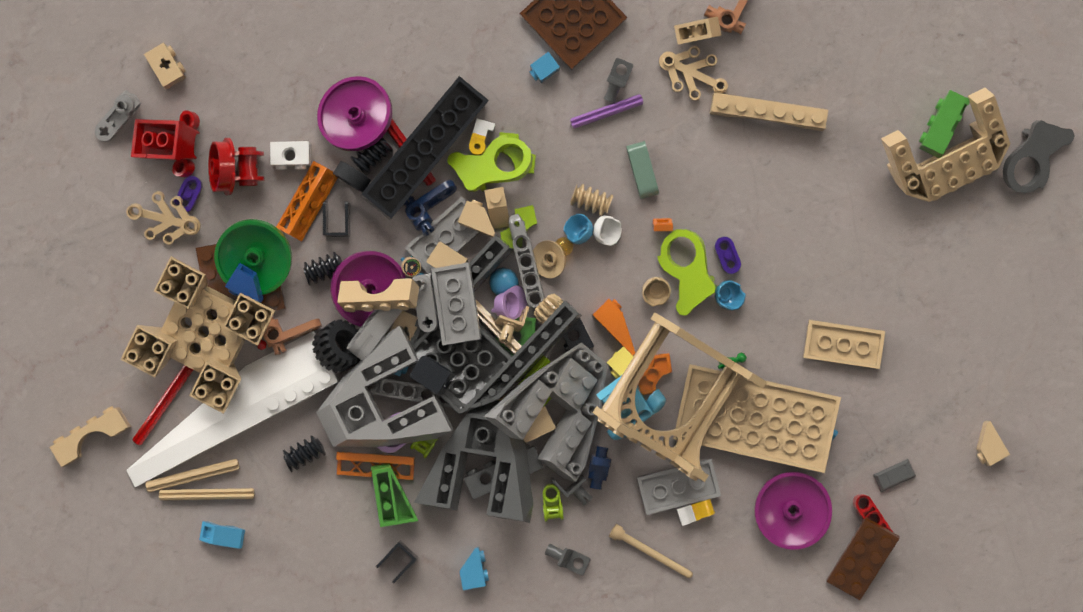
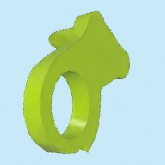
(480, 170)
(694, 279)

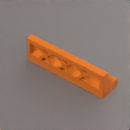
(309, 202)
(378, 458)

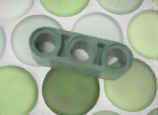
(642, 170)

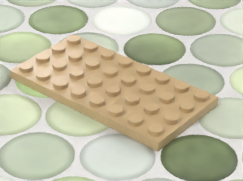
(765, 422)

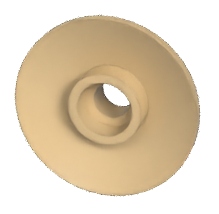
(545, 265)

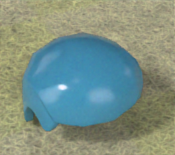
(578, 229)
(502, 280)
(729, 295)

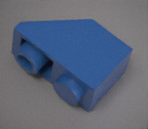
(245, 282)

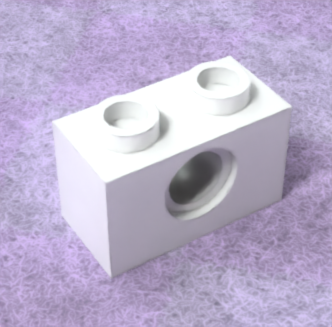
(279, 150)

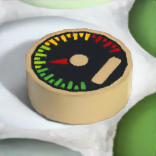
(411, 266)

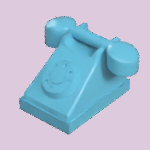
(644, 408)

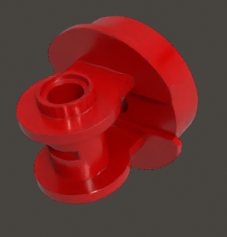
(222, 166)

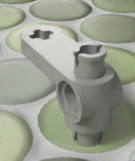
(118, 115)
(426, 302)

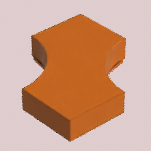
(657, 368)

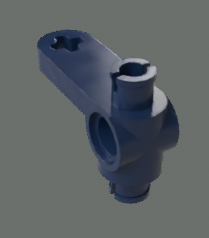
(425, 203)
(599, 467)

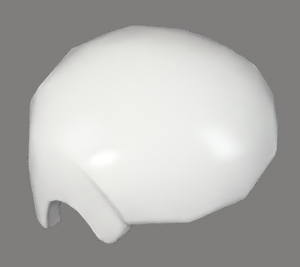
(607, 230)

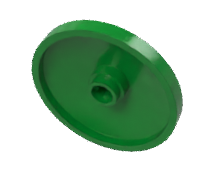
(259, 248)

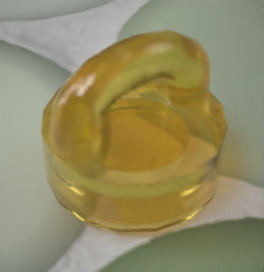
(565, 244)

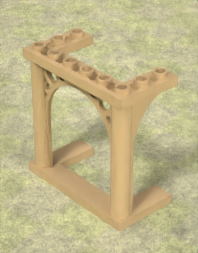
(686, 452)

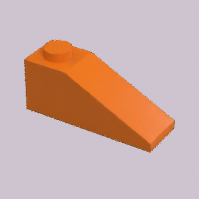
(613, 321)

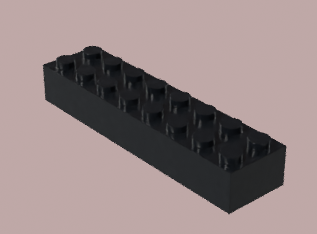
(424, 148)

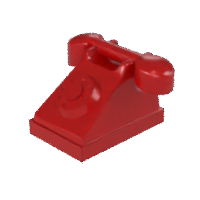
(168, 141)

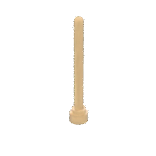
(619, 534)

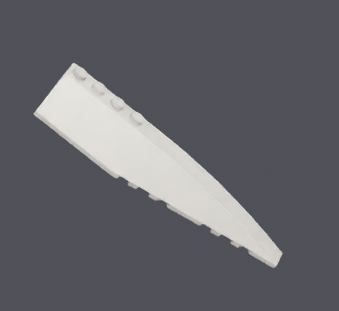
(264, 391)

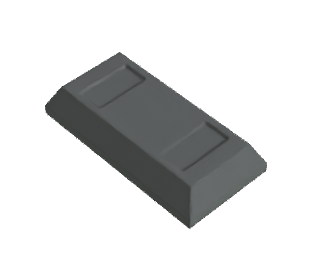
(894, 475)

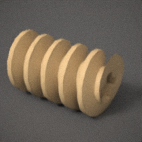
(591, 199)

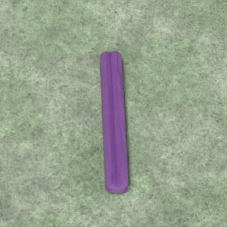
(606, 111)

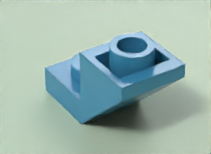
(222, 535)

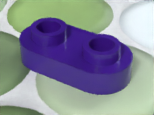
(187, 194)
(727, 255)

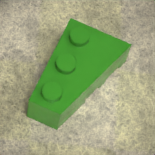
(943, 123)
(390, 497)

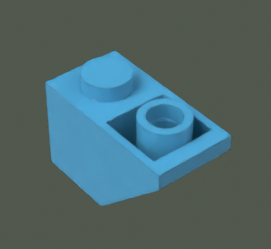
(472, 571)

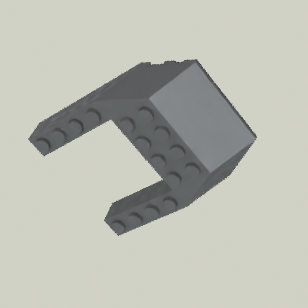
(485, 366)

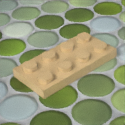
(844, 344)

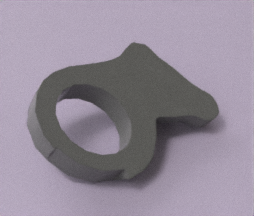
(1041, 142)

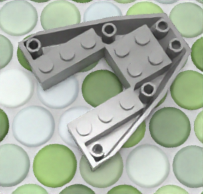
(573, 384)
(353, 416)

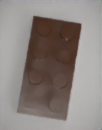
(863, 558)

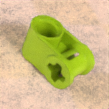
(428, 444)
(552, 504)

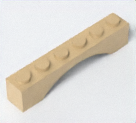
(766, 110)

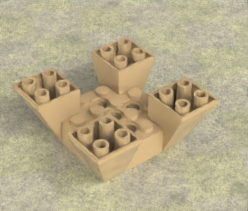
(192, 298)

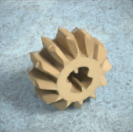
(547, 307)

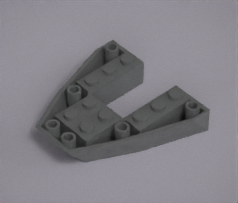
(511, 483)

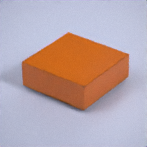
(662, 224)

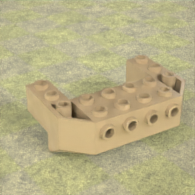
(958, 164)

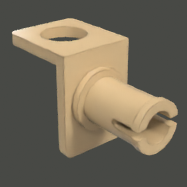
(510, 325)

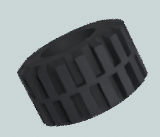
(327, 349)

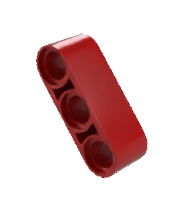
(868, 510)

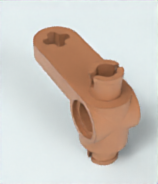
(736, 25)
(288, 335)

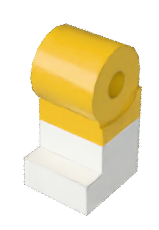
(479, 135)
(695, 511)

